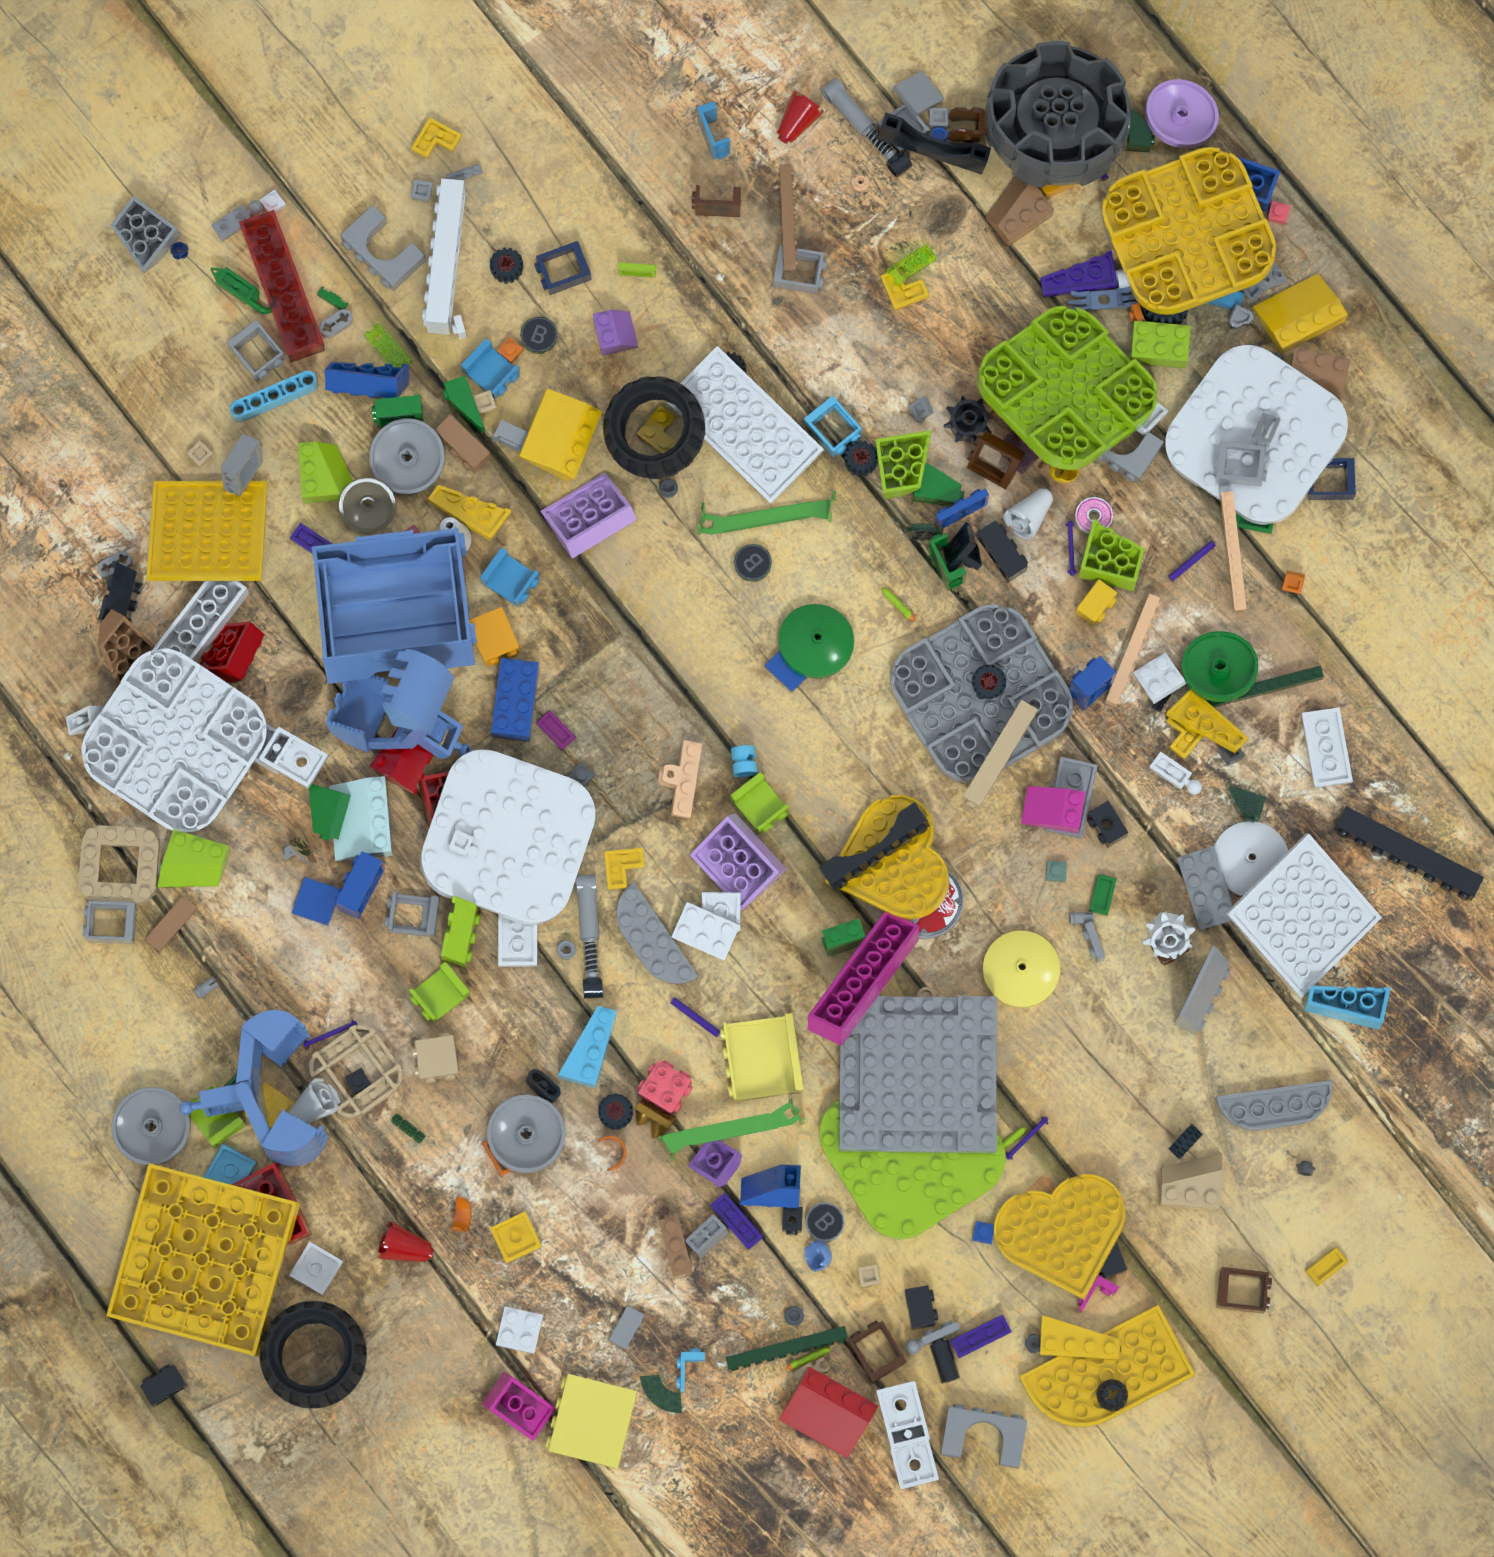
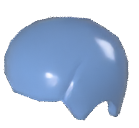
(818, 1255)

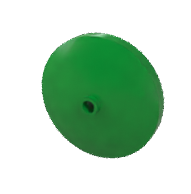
(811, 656)
(1220, 666)

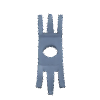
(1093, 303)

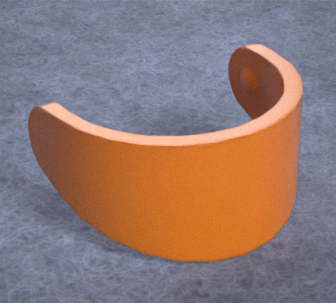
(623, 1146)
(462, 1215)

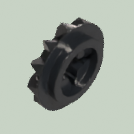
(1111, 1404)

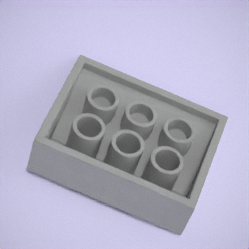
(1202, 993)

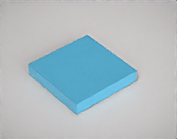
(229, 1166)

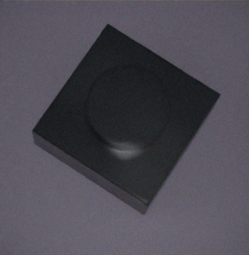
(357, 1081)

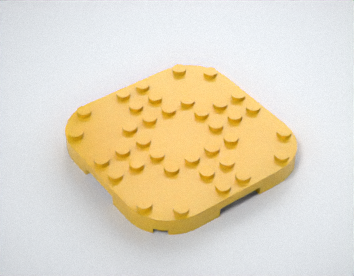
(1189, 231)

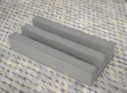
(1262, 439)

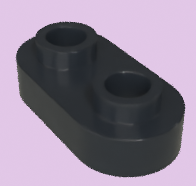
(543, 1086)

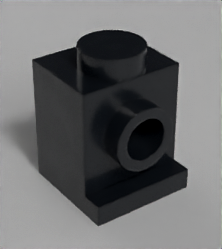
(792, 1229)

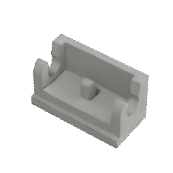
(707, 1236)

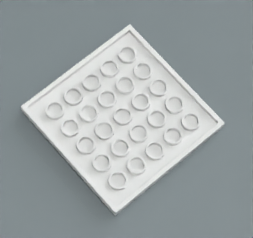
(1303, 915)

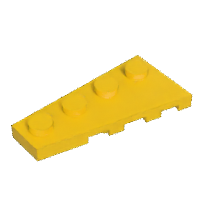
(475, 514)
(1206, 720)
(1074, 1341)

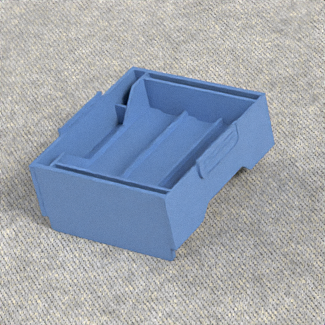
(390, 598)

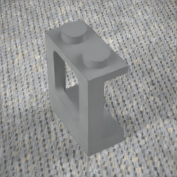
(429, 915)

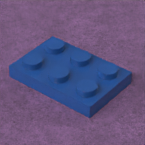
(961, 508)

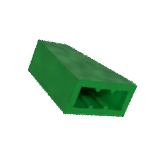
(938, 488)
(327, 811)

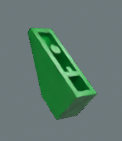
(461, 399)

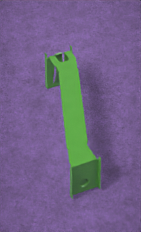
(766, 517)
(730, 1129)

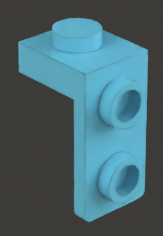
(693, 1355)

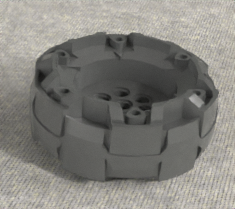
(1059, 152)

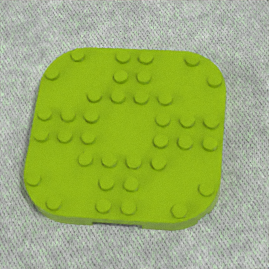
(1067, 388)
(909, 1190)

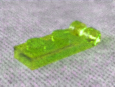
(912, 264)
(387, 347)

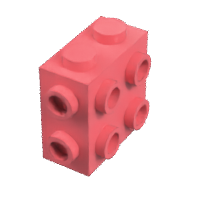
(665, 1087)

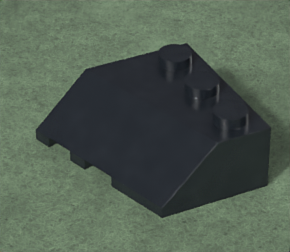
(122, 593)

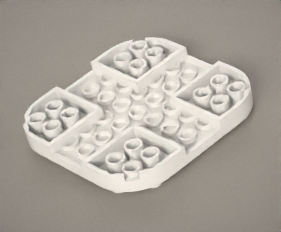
(1228, 409)
(174, 740)
(525, 831)

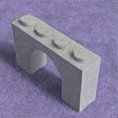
(392, 271)
(1137, 462)
(1011, 1430)

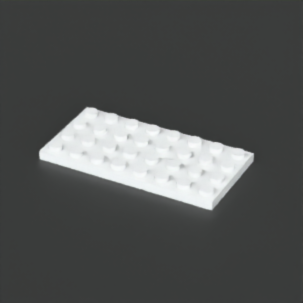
(749, 426)

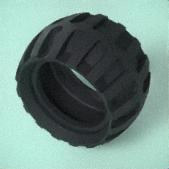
(627, 401)
(296, 1317)

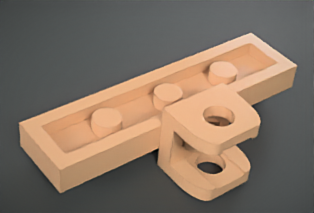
(682, 778)

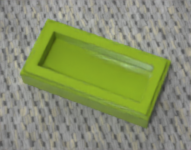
(635, 269)

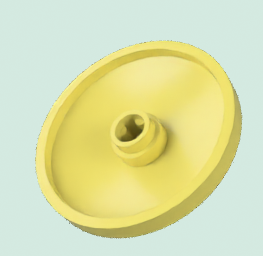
(1017, 986)

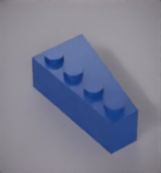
(367, 379)

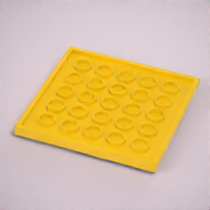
(206, 532)

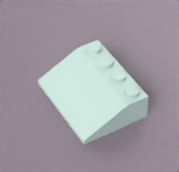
(366, 820)

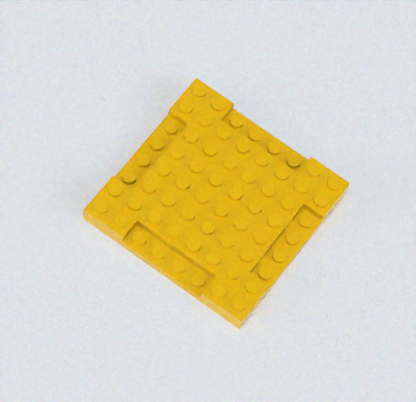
(203, 1259)

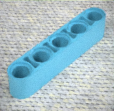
(264, 394)

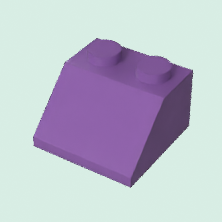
(614, 331)

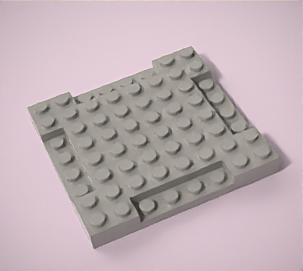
(921, 1077)

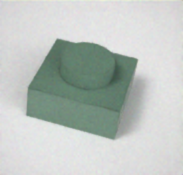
(1056, 871)

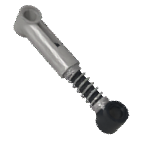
(836, 94)
(589, 934)

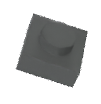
(1230, 757)
(582, 774)

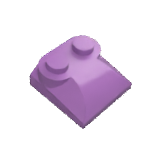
(716, 1162)

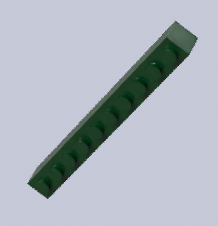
(1278, 683)
(785, 1348)

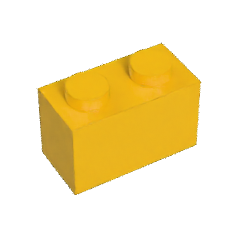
(1096, 603)

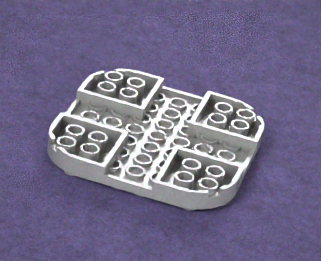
(946, 713)

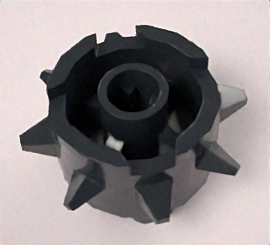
(968, 410)

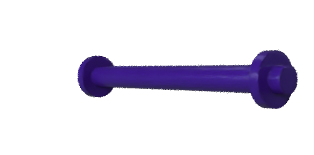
(1072, 571)
(328, 1034)
(1044, 1120)

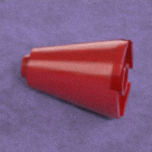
(798, 116)
(403, 1245)

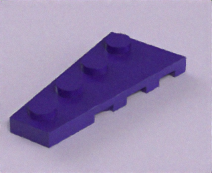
(1088, 276)

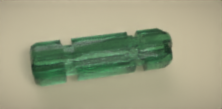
(408, 1128)

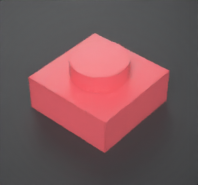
(1278, 212)

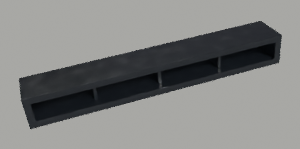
(1408, 853)

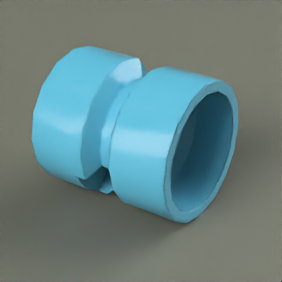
(744, 761)

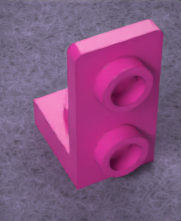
(1105, 1286)

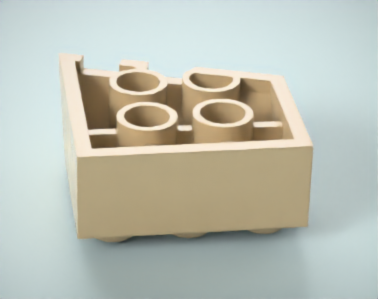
(1192, 1184)

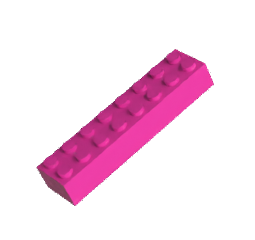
(863, 978)

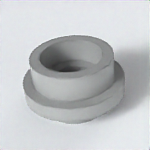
(566, 943)

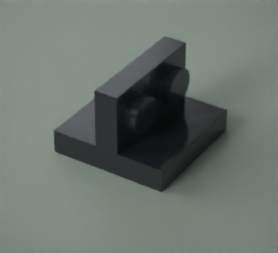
(962, 549)

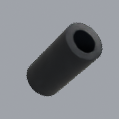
(944, 1360)

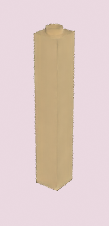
(999, 755)

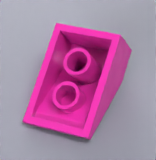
(1053, 808)
(518, 1406)

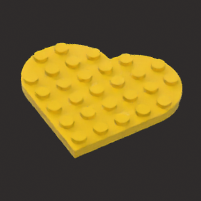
(908, 881)
(1063, 1233)

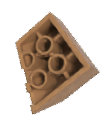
(1019, 211)
(1323, 369)
(121, 644)

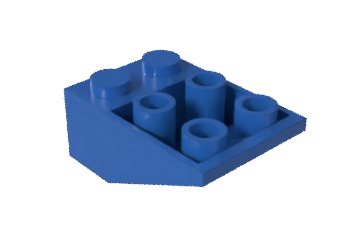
(772, 1187)

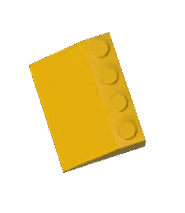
(1300, 313)
(560, 434)

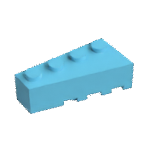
(1349, 1004)
(589, 1052)

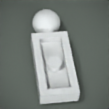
(1175, 773)

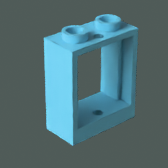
(820, 413)

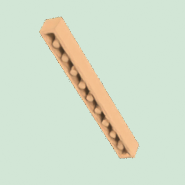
(1233, 551)
(1131, 654)

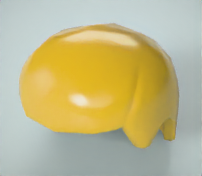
(1063, 476)

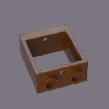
(986, 470)
(1223, 1289)
(886, 1369)

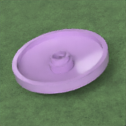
(1181, 113)

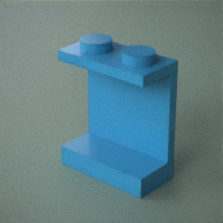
(705, 115)
(490, 369)
(509, 578)

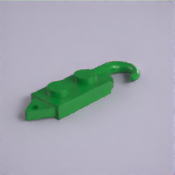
(239, 288)

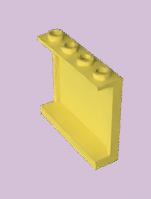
(762, 1058)
(591, 1421)

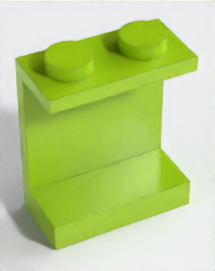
(759, 804)
(439, 993)
(219, 1127)

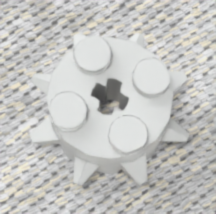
(1168, 935)

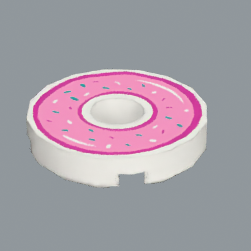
(1093, 505)

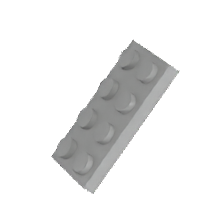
(1206, 887)

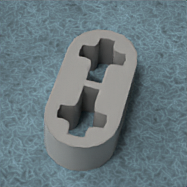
(338, 327)
(116, 557)

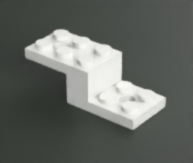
(284, 750)
(907, 1435)

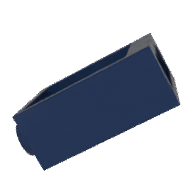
(569, 282)
(1350, 487)

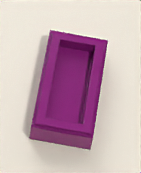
(555, 730)

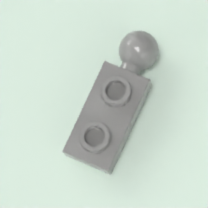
(229, 224)
(913, 1346)

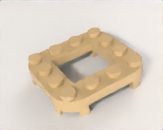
(119, 836)
(379, 1054)

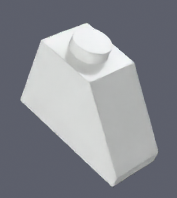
(82, 720)

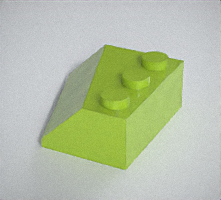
(902, 462)
(322, 472)
(1111, 558)
(192, 862)
(461, 933)

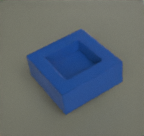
(983, 1232)

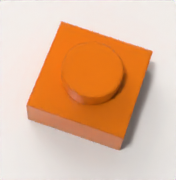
(1135, 313)
(510, 350)
(1293, 582)

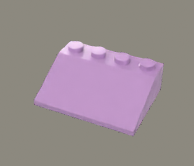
(589, 515)
(738, 860)

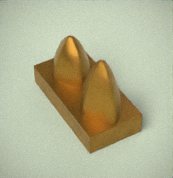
(661, 1120)

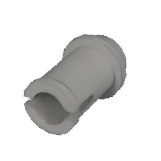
(1081, 917)
(204, 988)

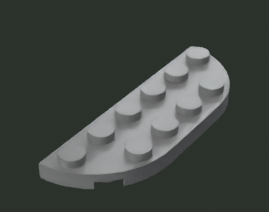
(651, 939)
(1276, 1106)

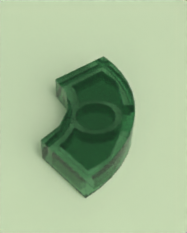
(660, 1395)

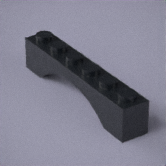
(963, 155)
(907, 825)

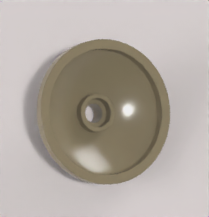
(365, 517)

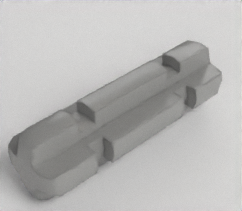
(465, 173)

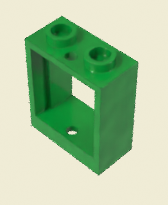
(397, 408)

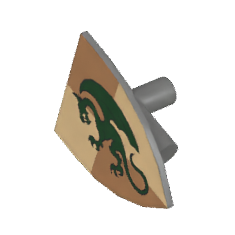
(298, 846)

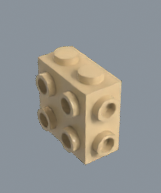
(435, 1058)

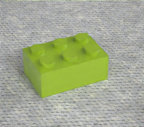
(1160, 344)

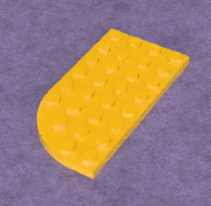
(1146, 1365)

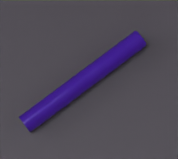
(1191, 561)
(695, 1017)

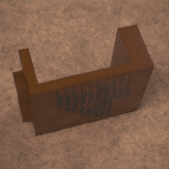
(717, 207)

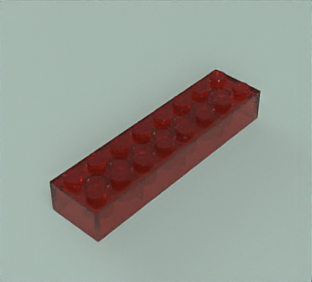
(281, 286)

